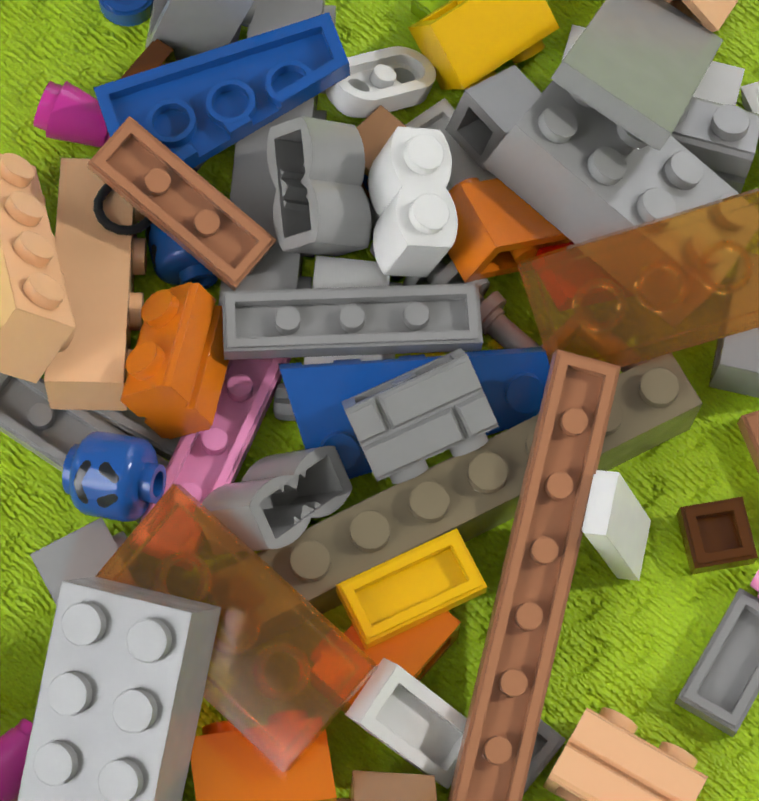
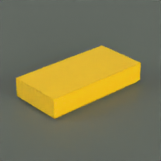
(411, 588)

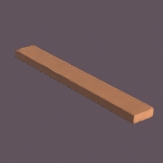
(535, 581)

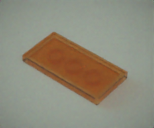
(651, 284)
(275, 658)

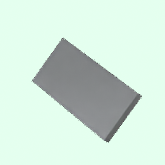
(639, 65)

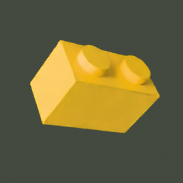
(477, 36)

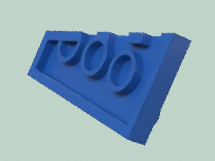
(228, 91)
(509, 378)

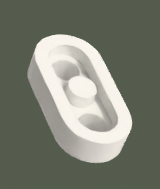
(385, 77)

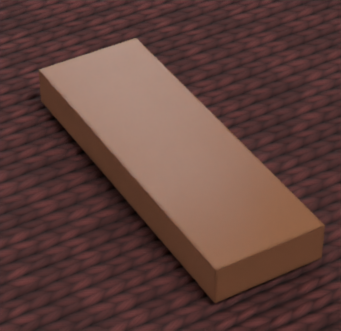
(181, 203)

